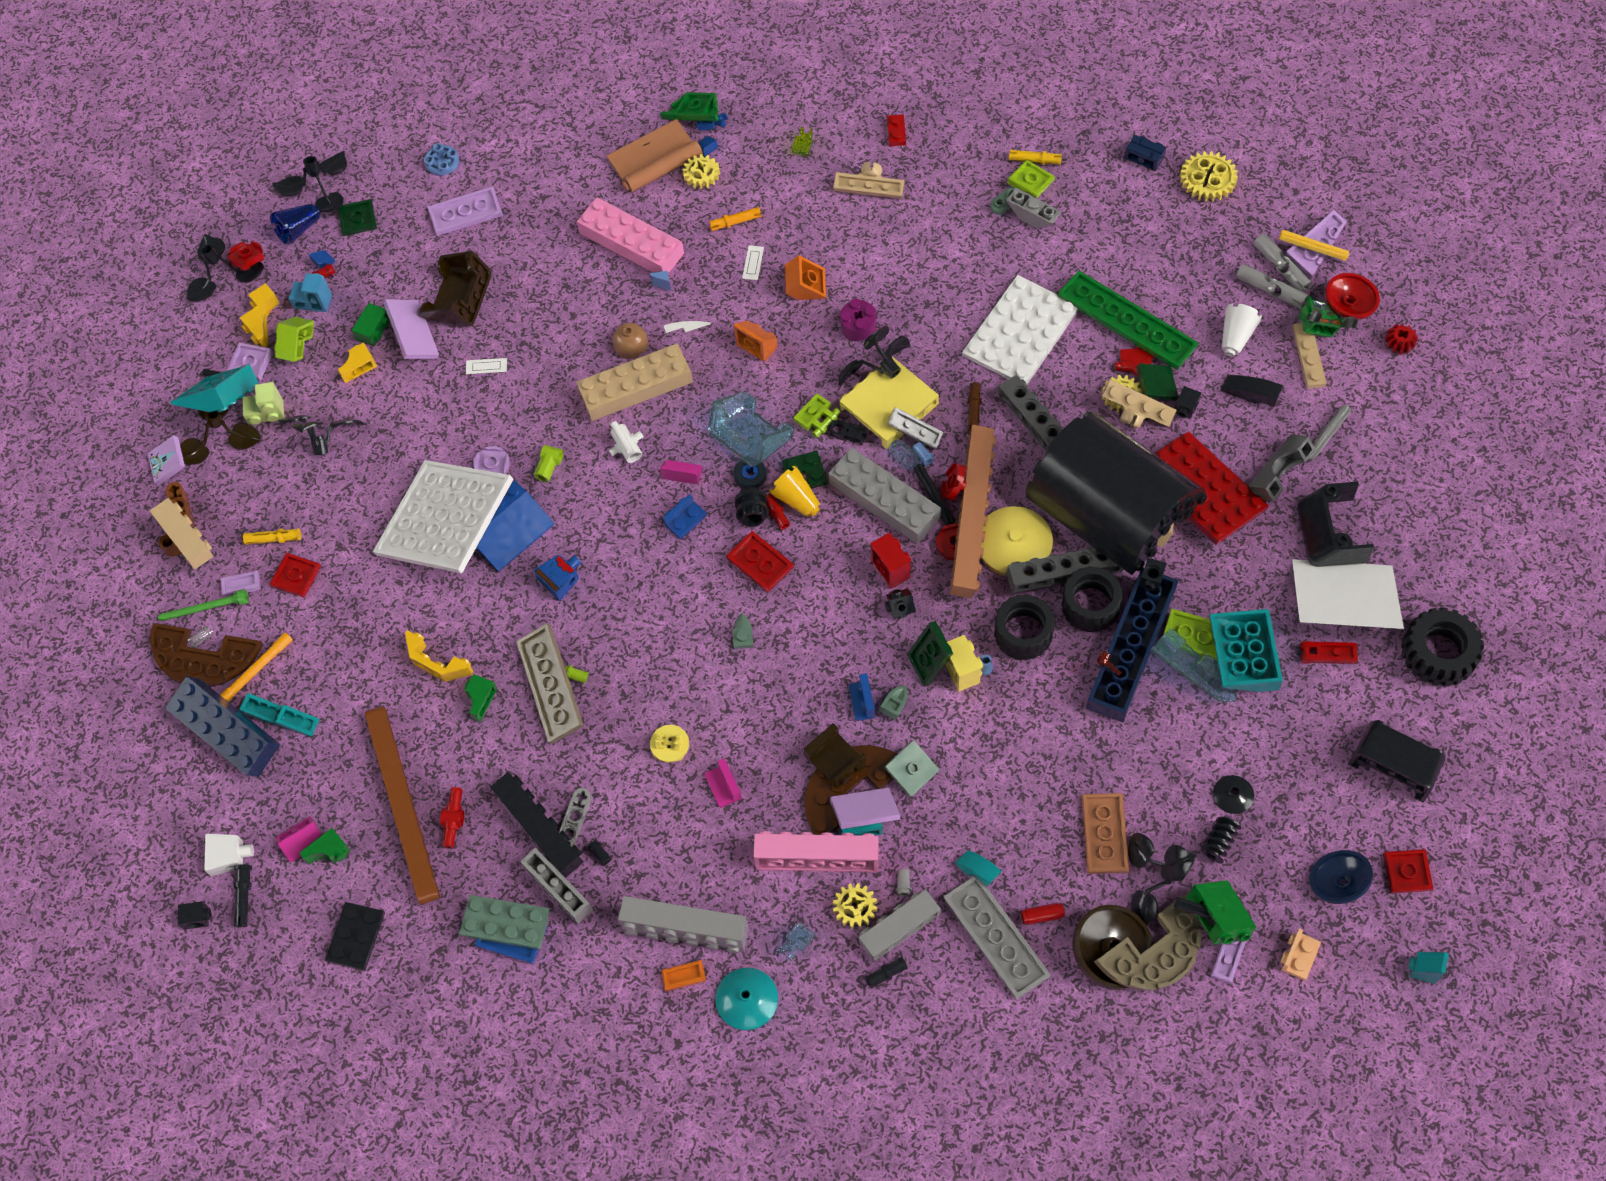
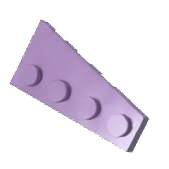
(1325, 232)

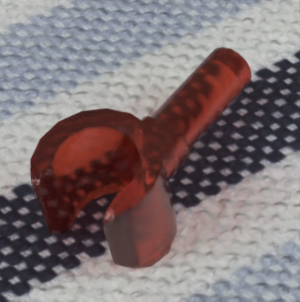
(1103, 660)

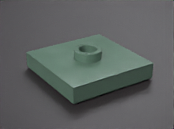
(911, 768)

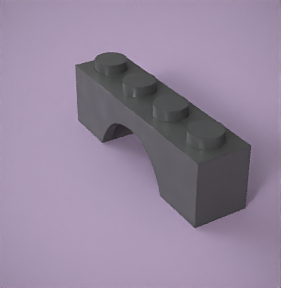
(1294, 451)

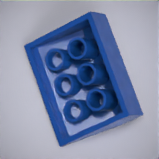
(513, 527)

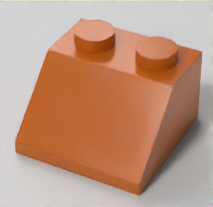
(804, 279)
(755, 339)

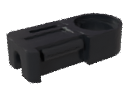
(850, 432)

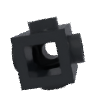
(900, 603)

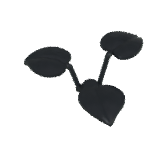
(293, 185)
(210, 253)
(888, 365)
(318, 443)
(1176, 866)

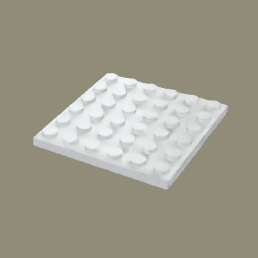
(443, 516)

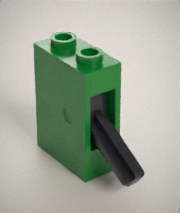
(1218, 912)

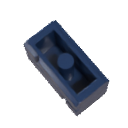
(1145, 152)

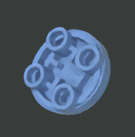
(441, 159)

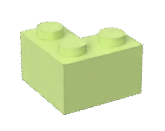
(264, 405)

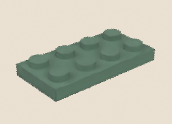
(504, 922)

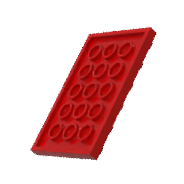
(1228, 501)

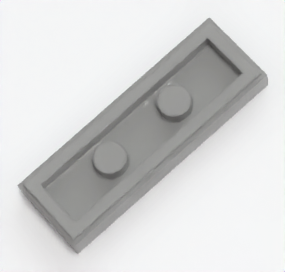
(915, 428)

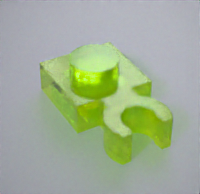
(803, 143)

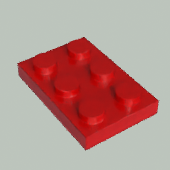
(760, 561)

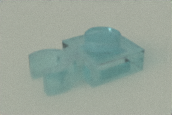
(799, 939)

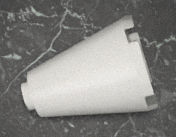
(1238, 327)

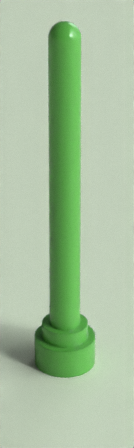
(239, 597)

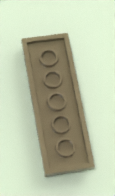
(549, 683)

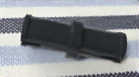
(886, 972)

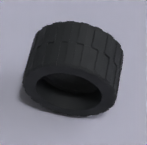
(1091, 578)
(1024, 606)

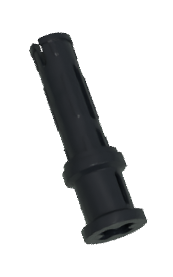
(242, 885)

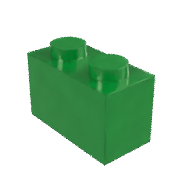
(371, 324)

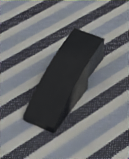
(1252, 389)

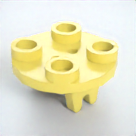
(678, 744)

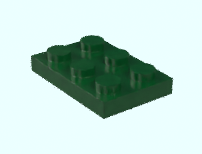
(929, 653)

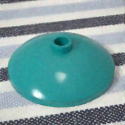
(751, 1011)

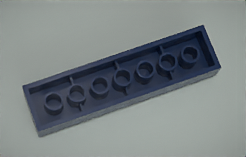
(1131, 648)

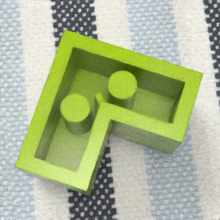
(291, 338)

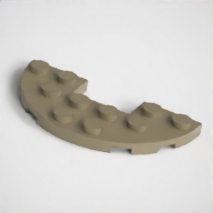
(1163, 961)

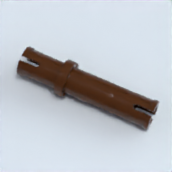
(974, 405)

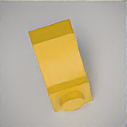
(358, 363)

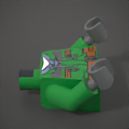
(1321, 319)

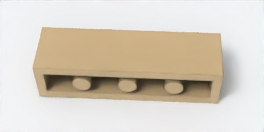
(181, 533)

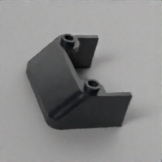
(1320, 541)

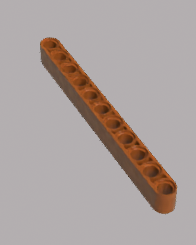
(402, 805)

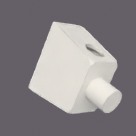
(224, 852)

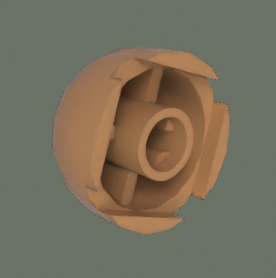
(630, 340)

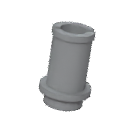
(903, 883)

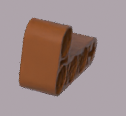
(172, 491)

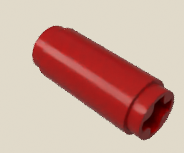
(1042, 913)

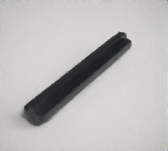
(933, 493)

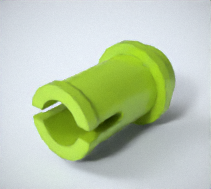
(576, 674)

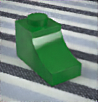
(481, 692)
(328, 847)

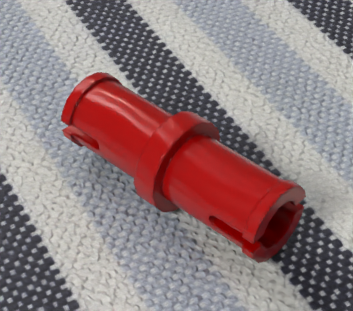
(776, 512)

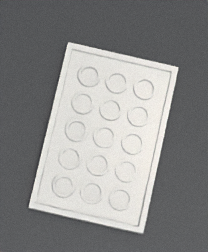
(1020, 330)

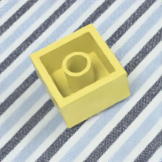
(963, 664)

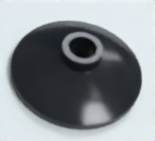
(1233, 803)

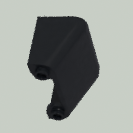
(1399, 758)

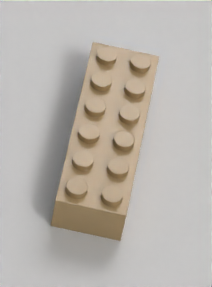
(634, 382)

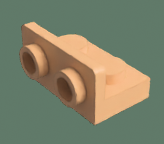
(1300, 955)

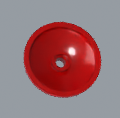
(1352, 295)

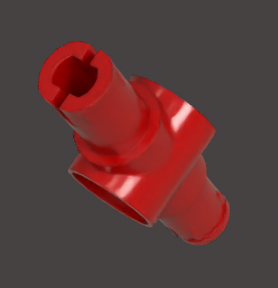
(452, 817)

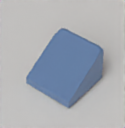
(661, 280)

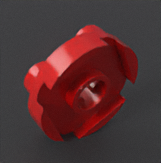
(245, 255)
(954, 483)
(944, 541)

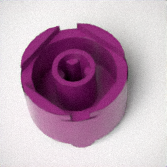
(858, 320)

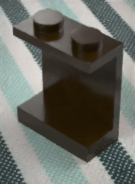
(834, 756)

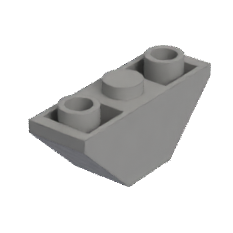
(1032, 209)

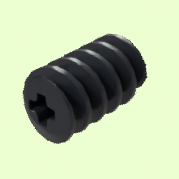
(1218, 839)

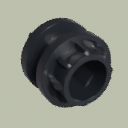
(751, 506)

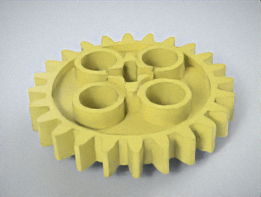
(1220, 181)

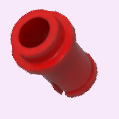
(326, 271)

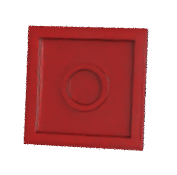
(295, 575)
(1408, 871)

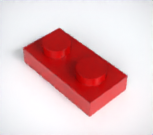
(896, 130)

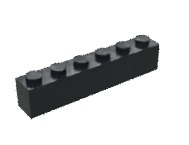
(537, 825)

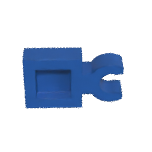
(708, 125)

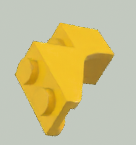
(255, 320)

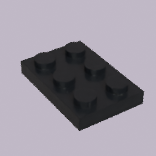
(355, 936)

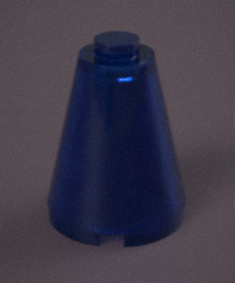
(294, 221)

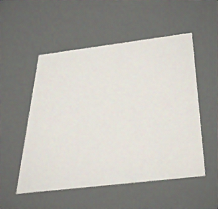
(1347, 595)

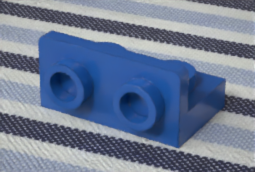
(683, 517)
(862, 699)

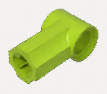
(549, 458)

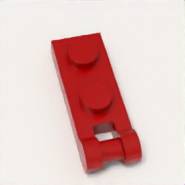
(1329, 652)

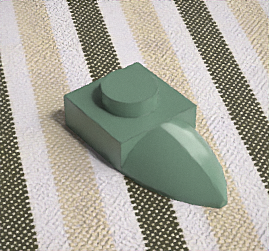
(742, 633)
(894, 702)

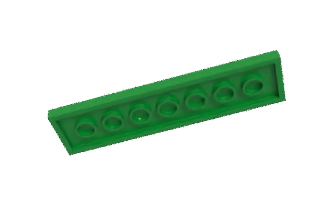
(1128, 320)

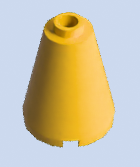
(796, 492)

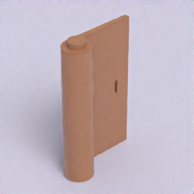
(653, 155)

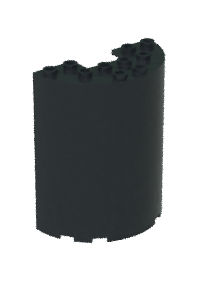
(1111, 490)

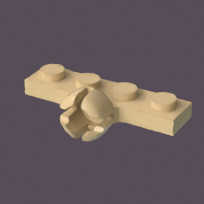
(869, 183)
(1137, 406)

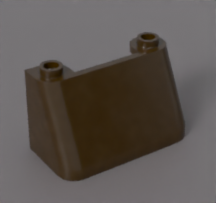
(461, 290)

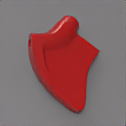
(1131, 358)

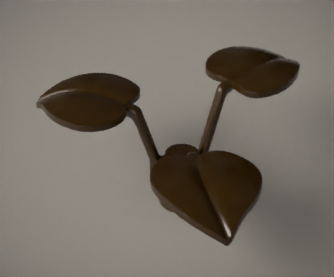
(241, 437)

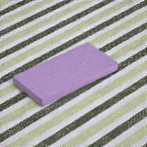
(464, 211)
(411, 329)

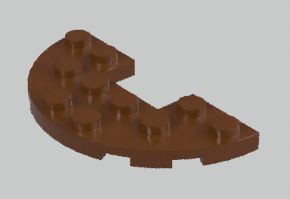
(210, 666)
(819, 789)

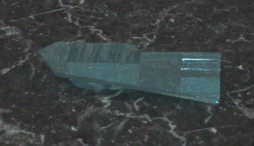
(1198, 669)

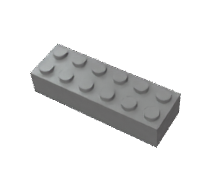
(884, 495)
(683, 924)

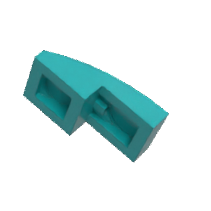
(980, 867)

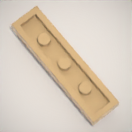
(1309, 358)

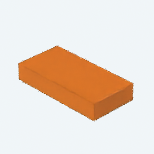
(683, 975)

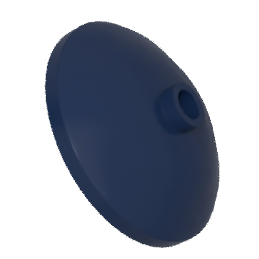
(1337, 869)

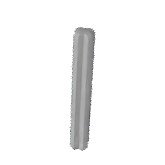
(1329, 430)

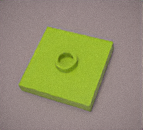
(1031, 179)

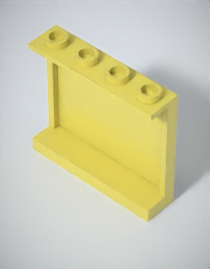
(878, 395)

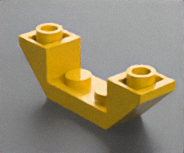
(455, 669)

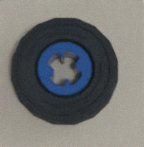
(743, 480)

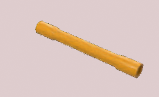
(282, 642)

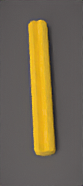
(1314, 245)

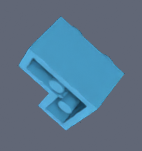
(311, 294)

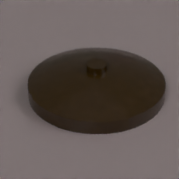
(1100, 932)

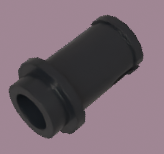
(599, 852)

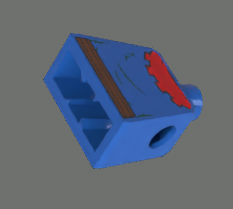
(558, 575)

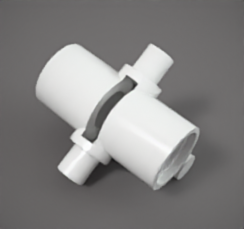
(625, 442)

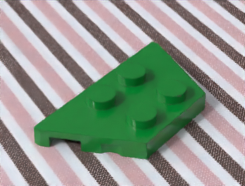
(694, 107)

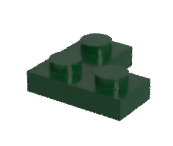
(810, 465)

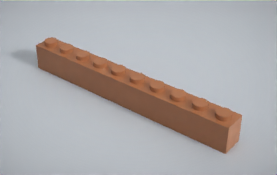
(972, 511)

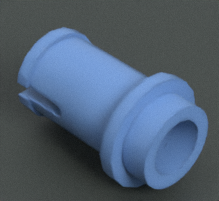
(923, 454)
(987, 665)

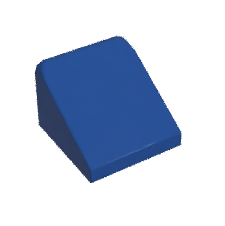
(708, 145)
(321, 258)

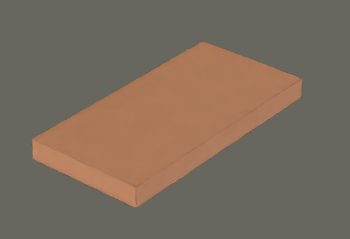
(1105, 833)

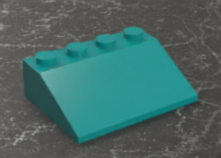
(218, 390)
(1246, 650)

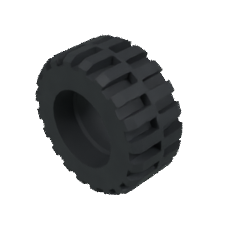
(1455, 628)

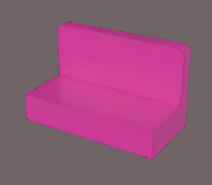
(681, 472)
(723, 784)
(298, 838)

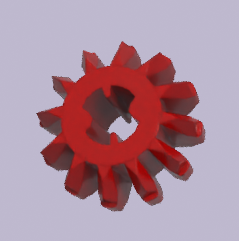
(1401, 338)

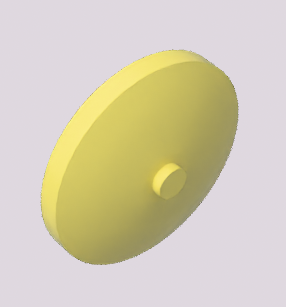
(1015, 536)

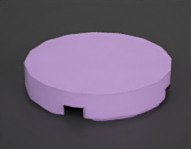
(499, 463)

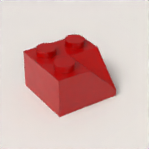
(890, 560)

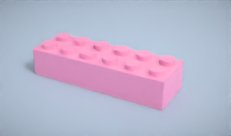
(630, 237)
(816, 852)

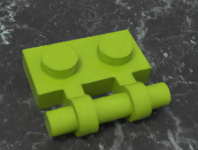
(812, 412)

